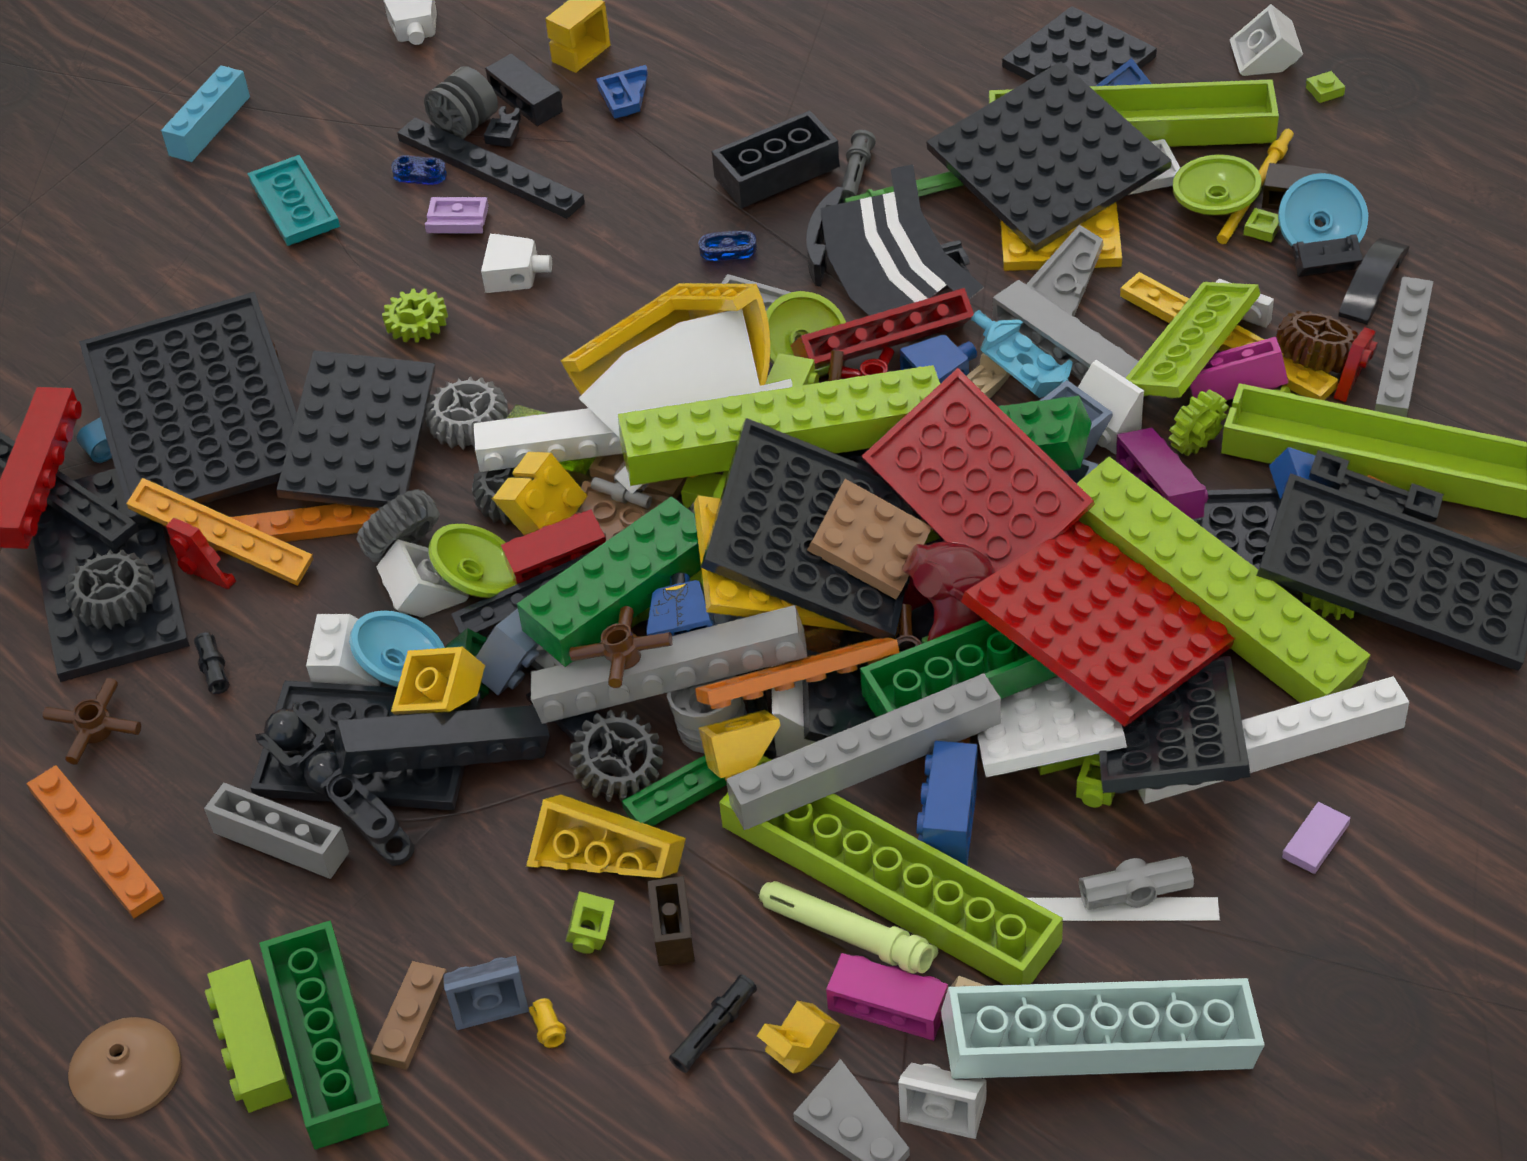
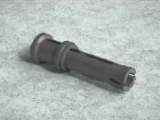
(858, 158)

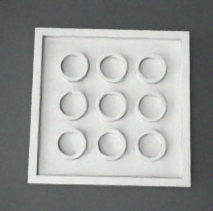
(1047, 727)

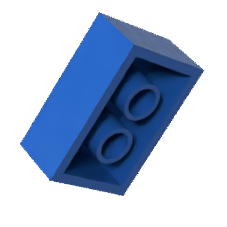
(949, 799)

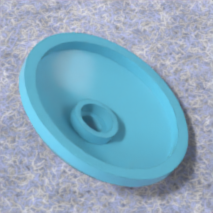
(1324, 199)
(382, 642)

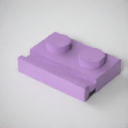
(456, 215)

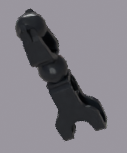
(320, 768)

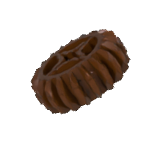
(1315, 340)

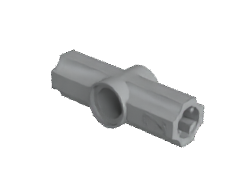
(1136, 882)

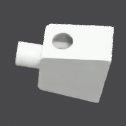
(412, 19)
(512, 263)

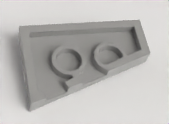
(1069, 270)
(849, 1119)

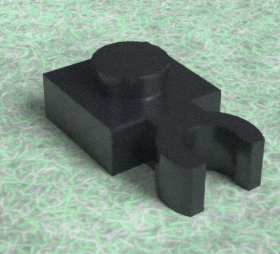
(503, 130)

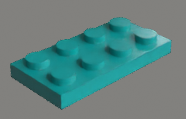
(293, 200)

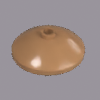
(125, 1083)

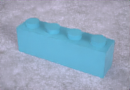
(205, 113)

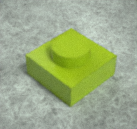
(1325, 87)
(1262, 225)

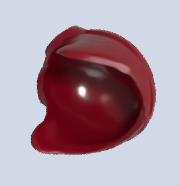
(941, 576)

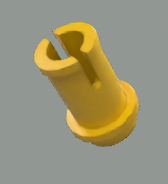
(550, 1030)

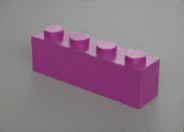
(1161, 469)

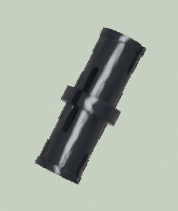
(211, 663)

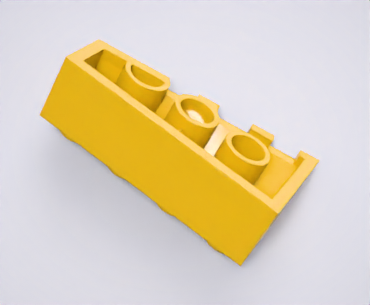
(599, 841)

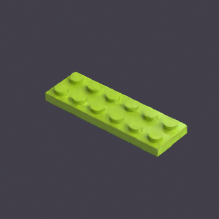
(1192, 338)

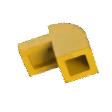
(800, 1037)

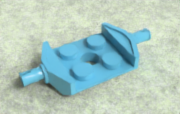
(1020, 356)

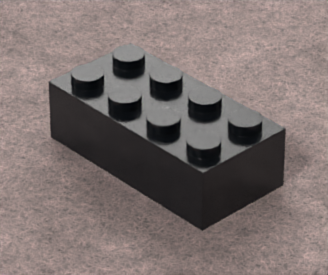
(775, 159)

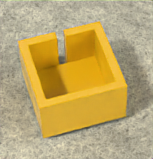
(577, 33)
(539, 501)

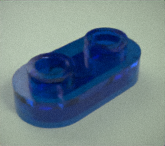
(419, 170)
(727, 245)

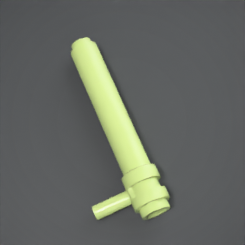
(890, 944)

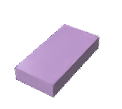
(1316, 837)

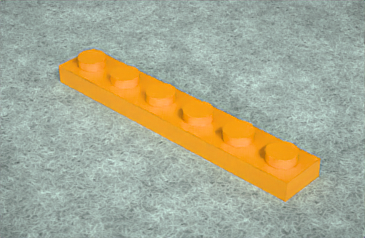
(222, 531)

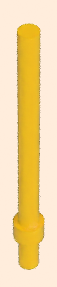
(1275, 153)

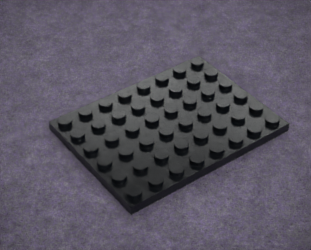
(193, 401)

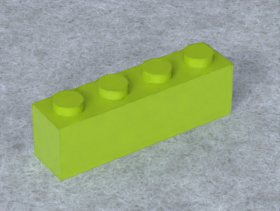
(248, 1037)

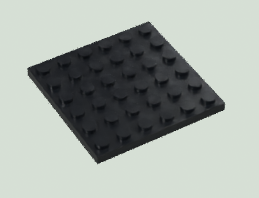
(1048, 155)
(770, 516)

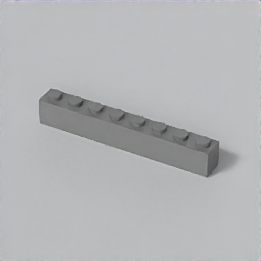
(690, 661)
(863, 751)

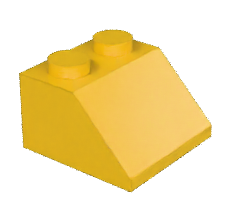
(437, 680)
(738, 742)

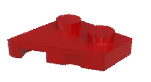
(1359, 355)
(195, 553)

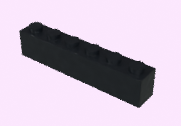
(439, 739)

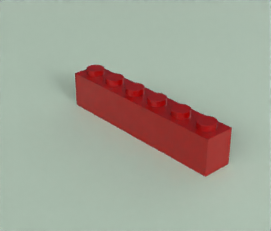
(886, 328)
(35, 463)

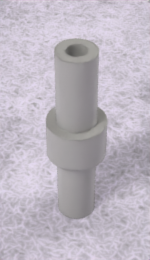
(620, 493)

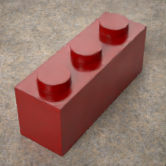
(552, 545)

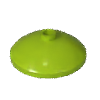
(1217, 184)
(798, 315)
(470, 560)

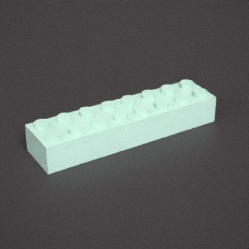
(1100, 1028)

